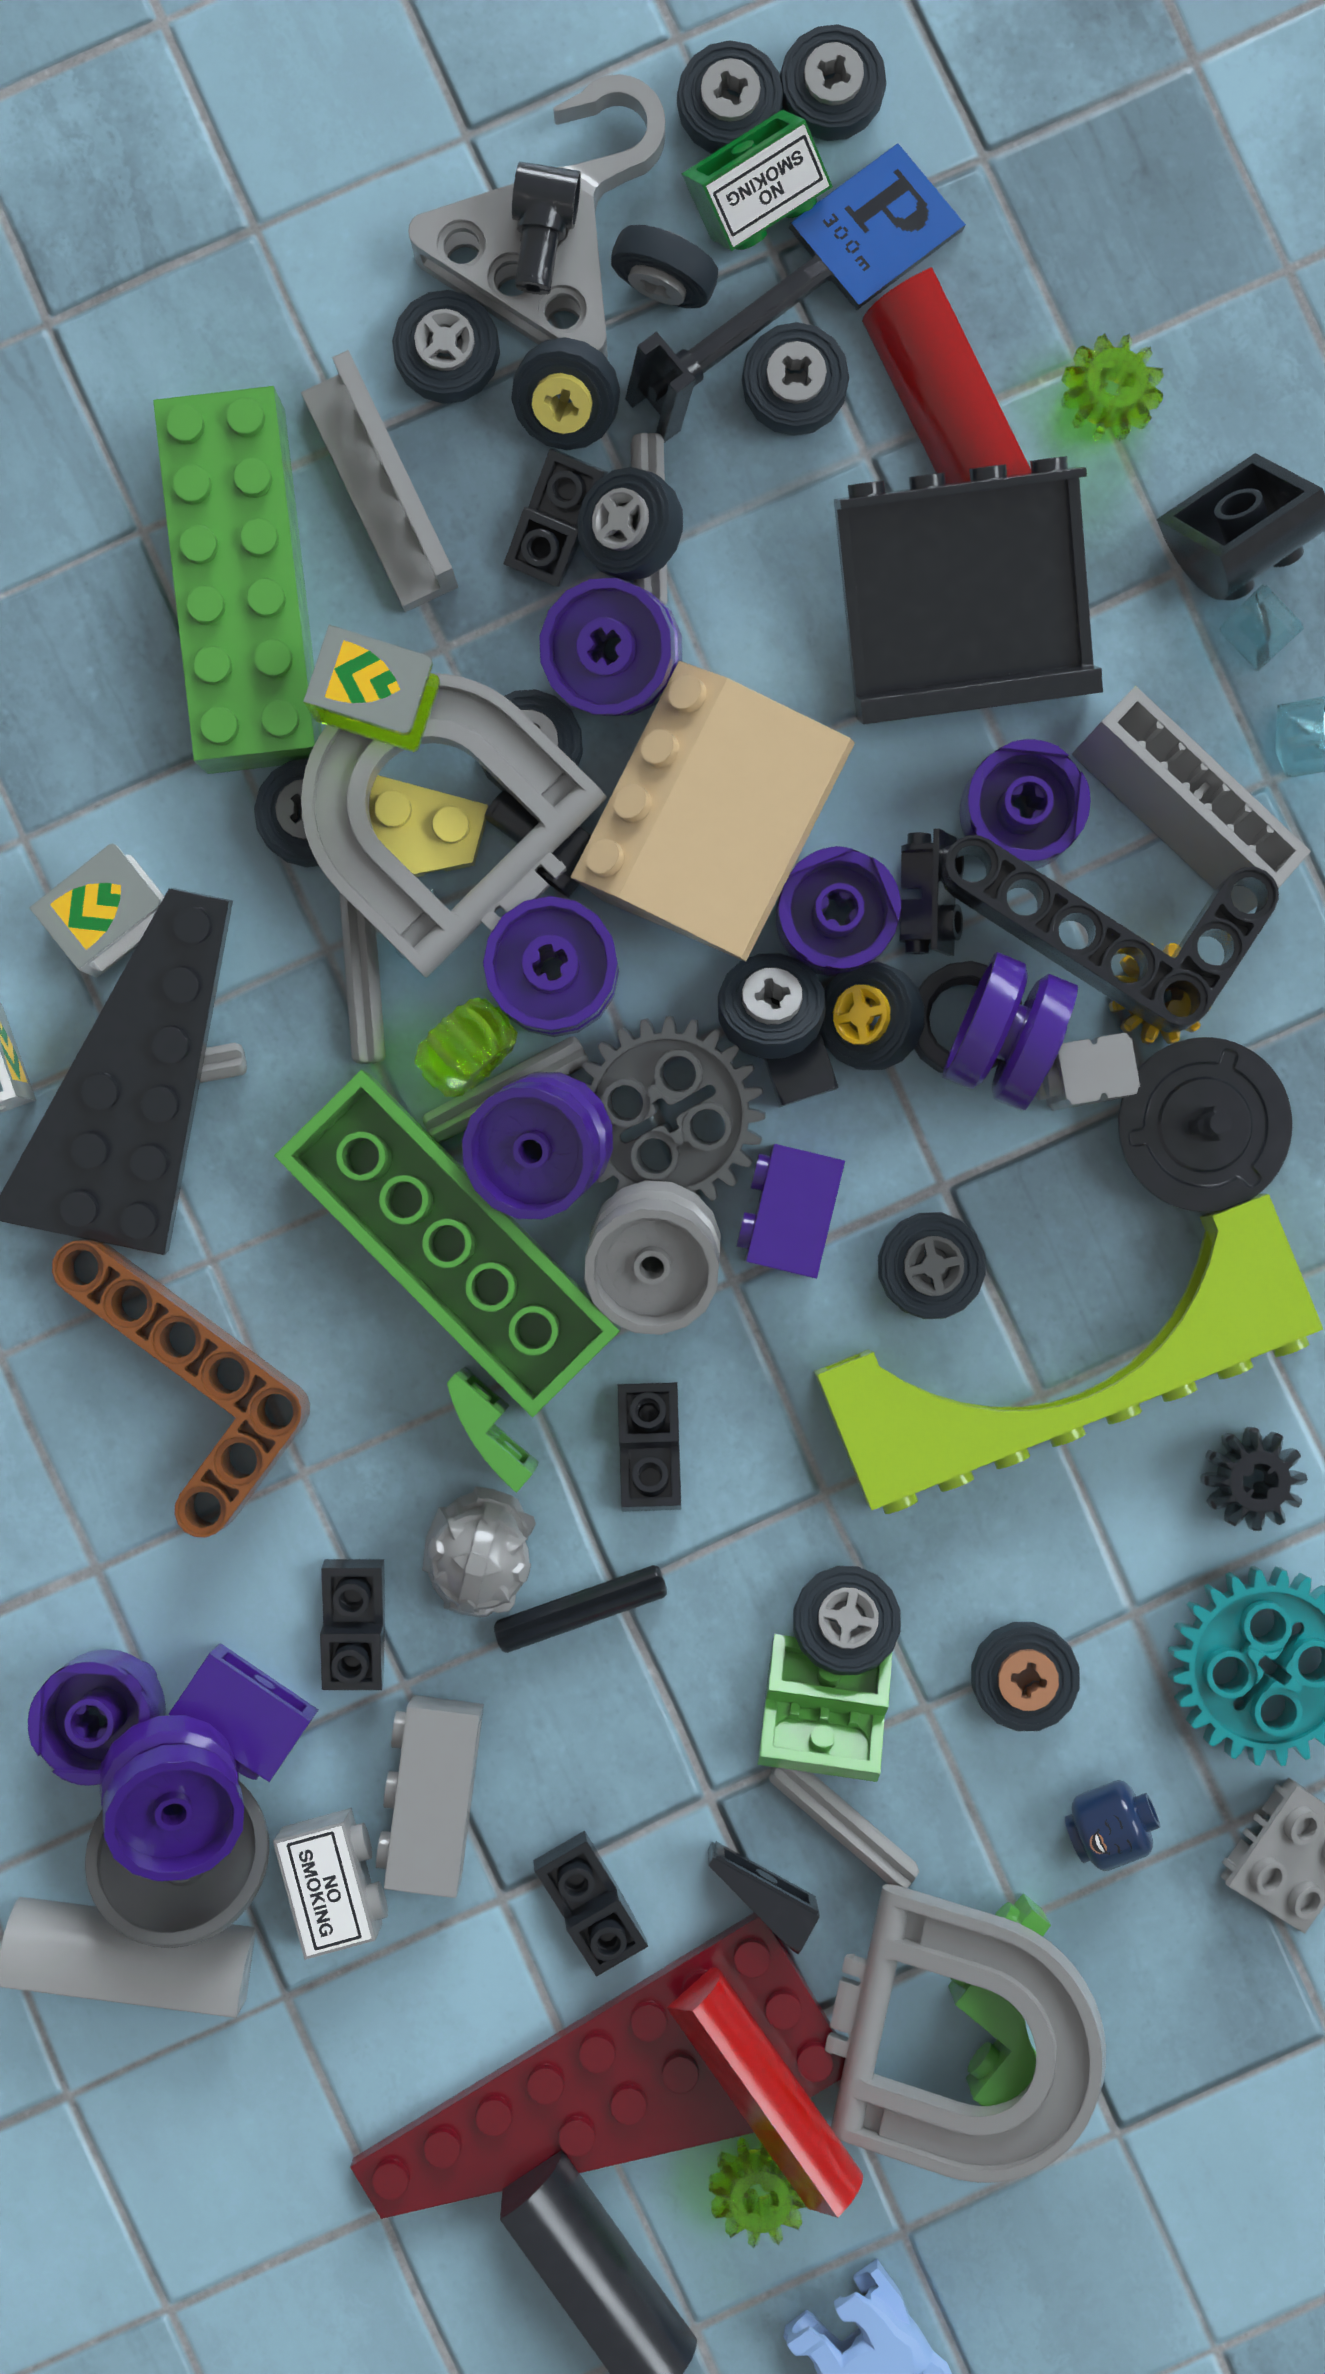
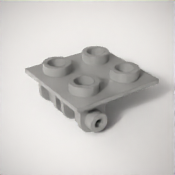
(1287, 1858)

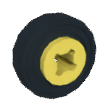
(575, 373)

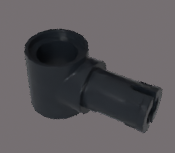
(544, 205)
(517, 822)

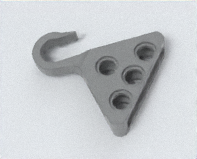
(488, 227)

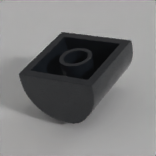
(1243, 526)

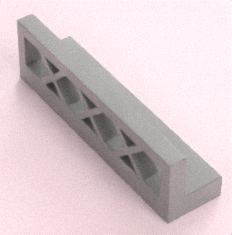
(379, 486)

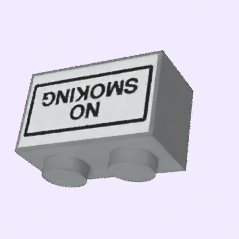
(330, 1882)

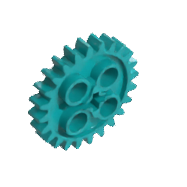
(1224, 1632)

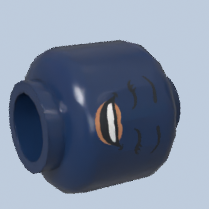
(1112, 1825)

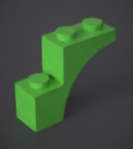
(1009, 2064)

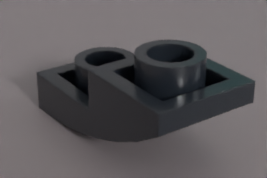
(549, 525)
(649, 1446)
(353, 1624)
(590, 1903)

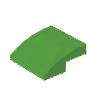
(478, 1411)
(822, 1718)

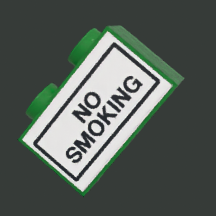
(758, 181)

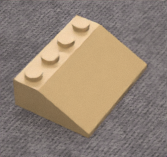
(712, 810)

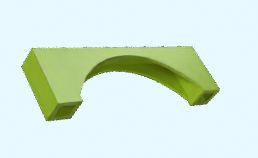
(1236, 1306)

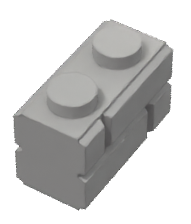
(1091, 1073)

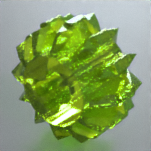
(1089, 385)
(465, 1047)
(743, 2205)

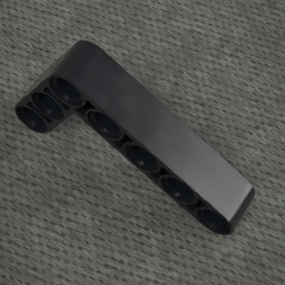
(1108, 938)

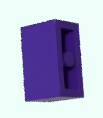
(791, 1210)
(248, 1709)

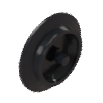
(1205, 1125)

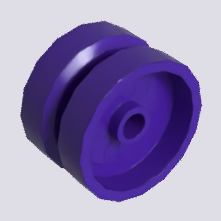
(576, 640)
(546, 931)
(1019, 1035)
(544, 1176)
(170, 1798)

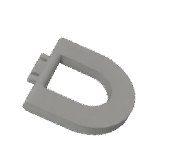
(377, 884)
(937, 2131)

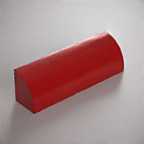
(941, 380)
(767, 2094)

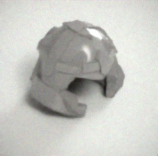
(479, 1552)

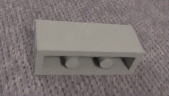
(430, 1796)

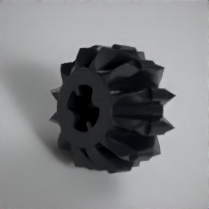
(1266, 1494)

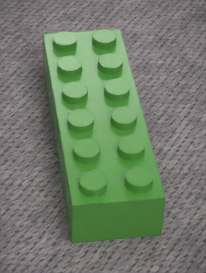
(237, 577)
(447, 1243)

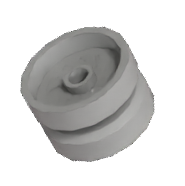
(653, 1257)

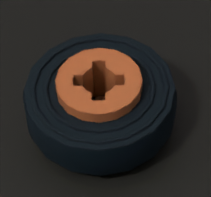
(1004, 1669)

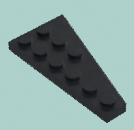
(123, 1117)

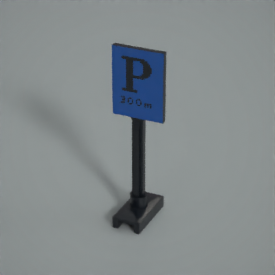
(857, 238)

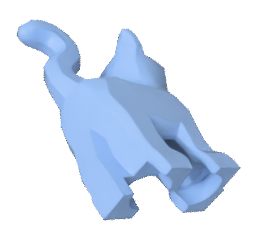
(883, 2343)

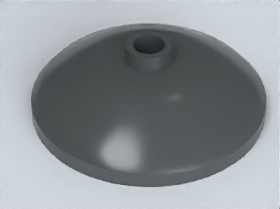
(180, 1910)

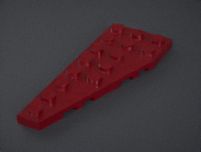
(606, 2085)

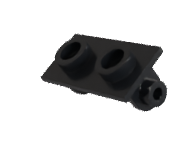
(935, 916)

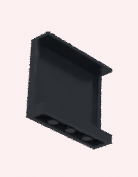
(966, 591)

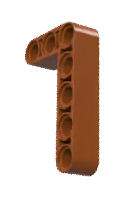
(197, 1368)

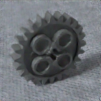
(641, 1066)

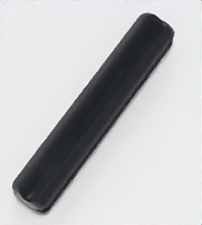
(580, 1609)

